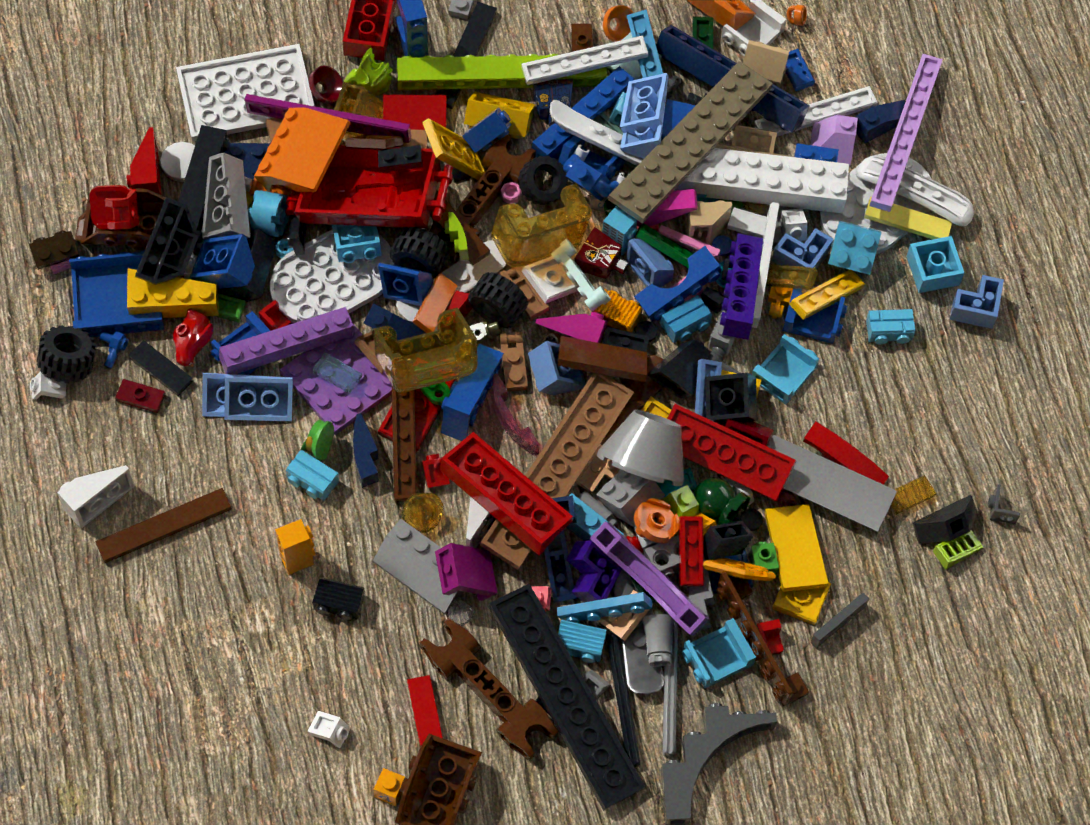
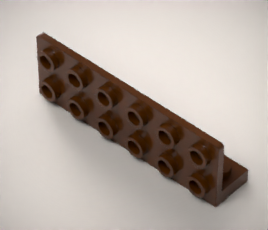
(733, 591)

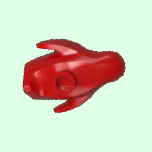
(191, 337)

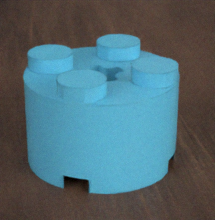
(269, 213)

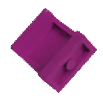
(466, 570)

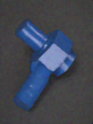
(117, 342)

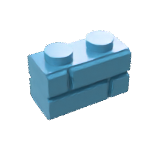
(685, 319)

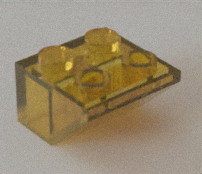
(358, 101)

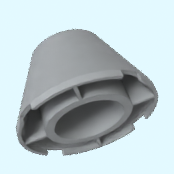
(647, 448)

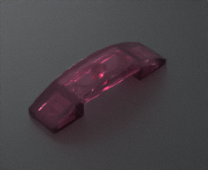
(524, 437)

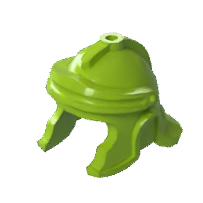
(371, 75)

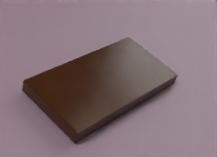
(602, 359)

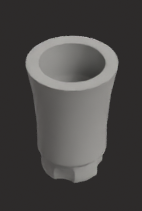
(659, 638)

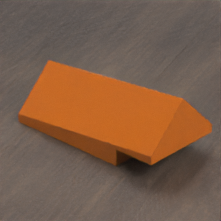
(728, 12)

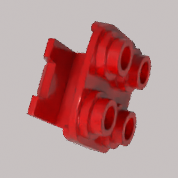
(113, 207)

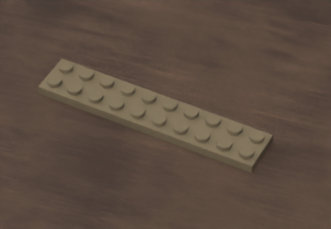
(690, 142)

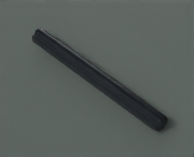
(623, 699)

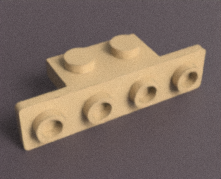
(752, 140)

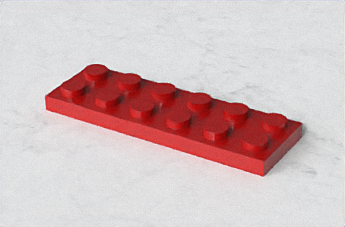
(732, 454)

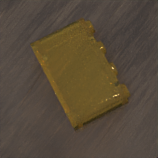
(532, 239)
(429, 356)

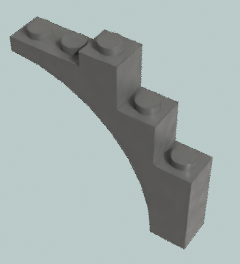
(719, 729)

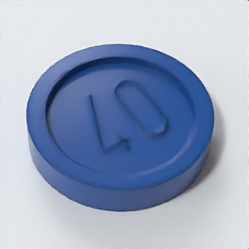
(723, 243)

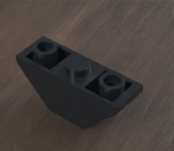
(947, 522)

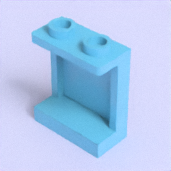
(786, 369)
(719, 654)

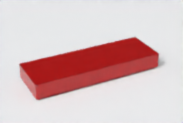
(691, 551)
(424, 707)

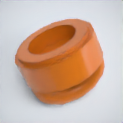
(800, 14)

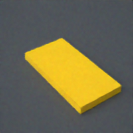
(453, 149)
(796, 547)

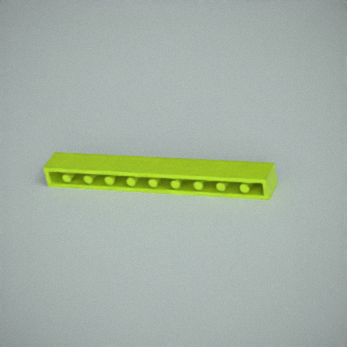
(477, 72)

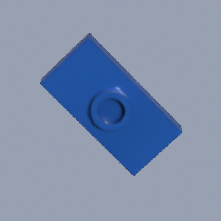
(798, 71)

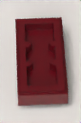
(140, 395)

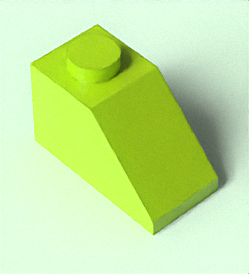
(682, 502)

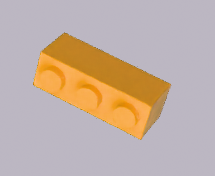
(295, 546)

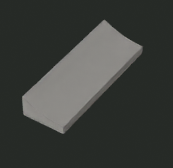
(835, 486)

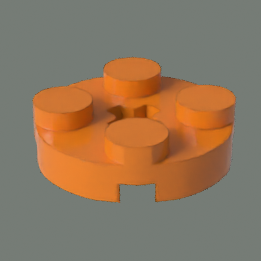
(651, 530)

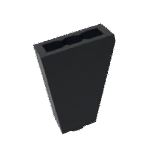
(680, 368)

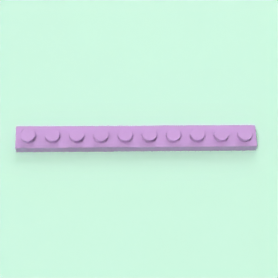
(906, 133)

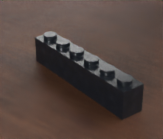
(209, 143)

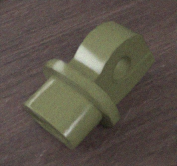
(487, 330)

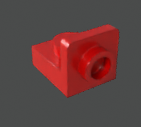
(433, 475)

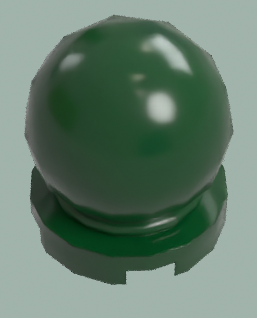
(719, 500)

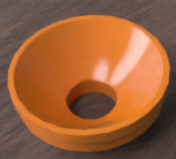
(622, 29)

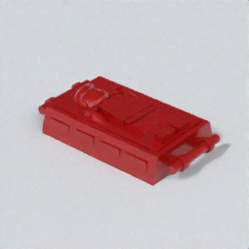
(362, 196)

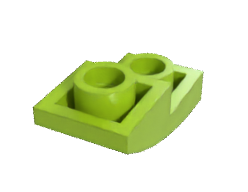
(457, 236)

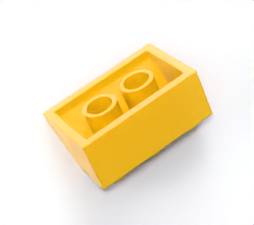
(483, 104)

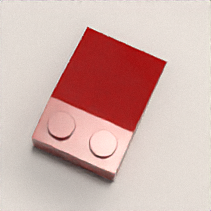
(145, 165)

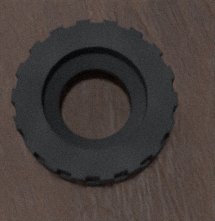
(528, 186)

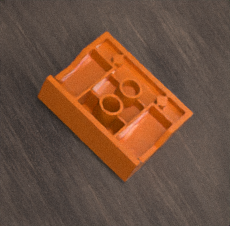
(301, 150)

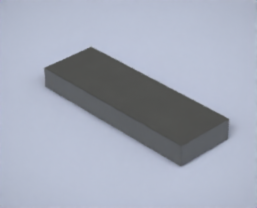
(839, 620)

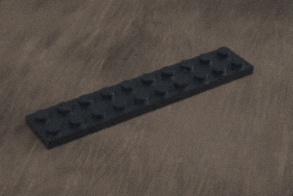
(566, 697)

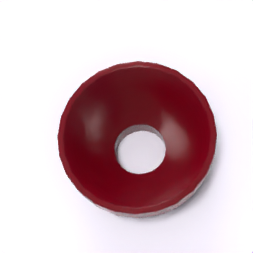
(330, 80)

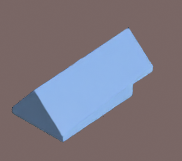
(643, 115)
(247, 397)

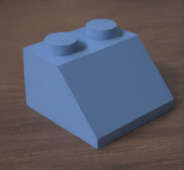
(649, 263)
(551, 377)

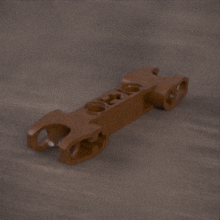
(501, 169)
(518, 718)

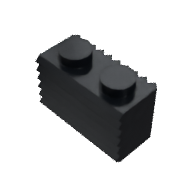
(726, 540)
(338, 599)

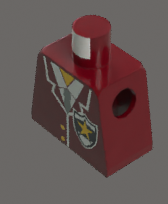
(600, 255)

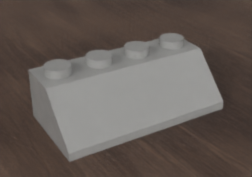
(413, 562)

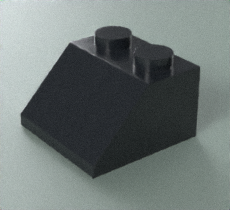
(731, 397)

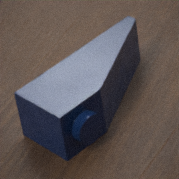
(878, 120)
(381, 317)
(559, 569)

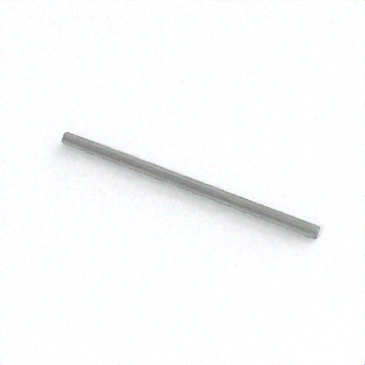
(670, 690)

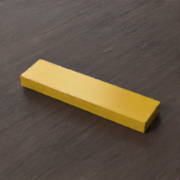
(827, 294)

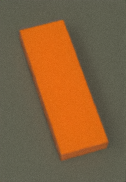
(435, 303)

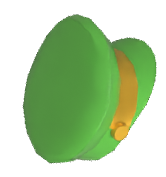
(319, 439)

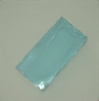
(337, 372)

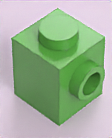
(764, 555)

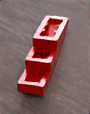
(843, 453)

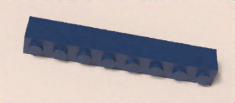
(712, 66)

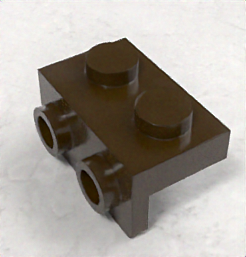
(53, 249)

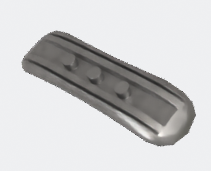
(640, 675)

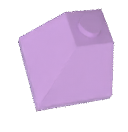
(836, 133)

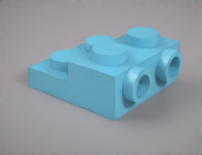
(356, 242)

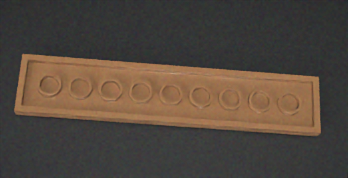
(565, 455)

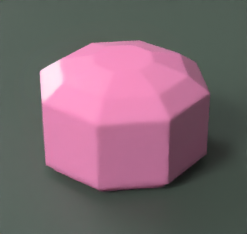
(510, 192)

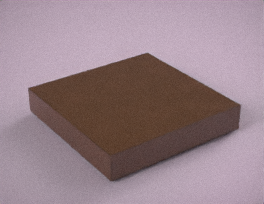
(374, 141)

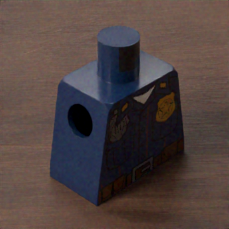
(551, 90)

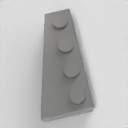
(225, 198)

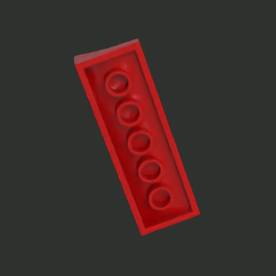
(505, 492)

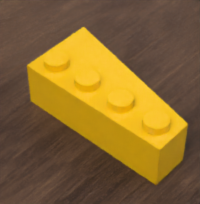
(171, 297)

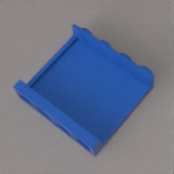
(101, 295)

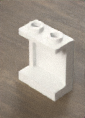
(763, 27)

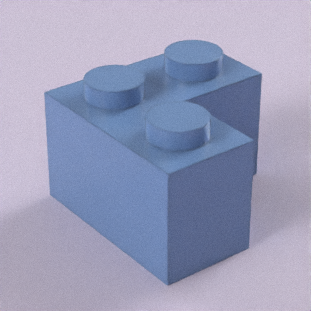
(808, 254)
(979, 307)

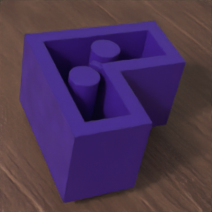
(596, 570)

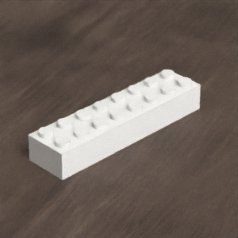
(771, 179)

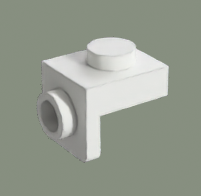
(44, 386)

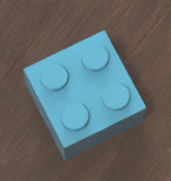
(854, 247)
(935, 264)

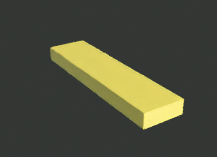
(910, 221)

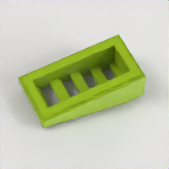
(946, 560)

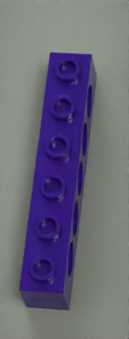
(742, 286)

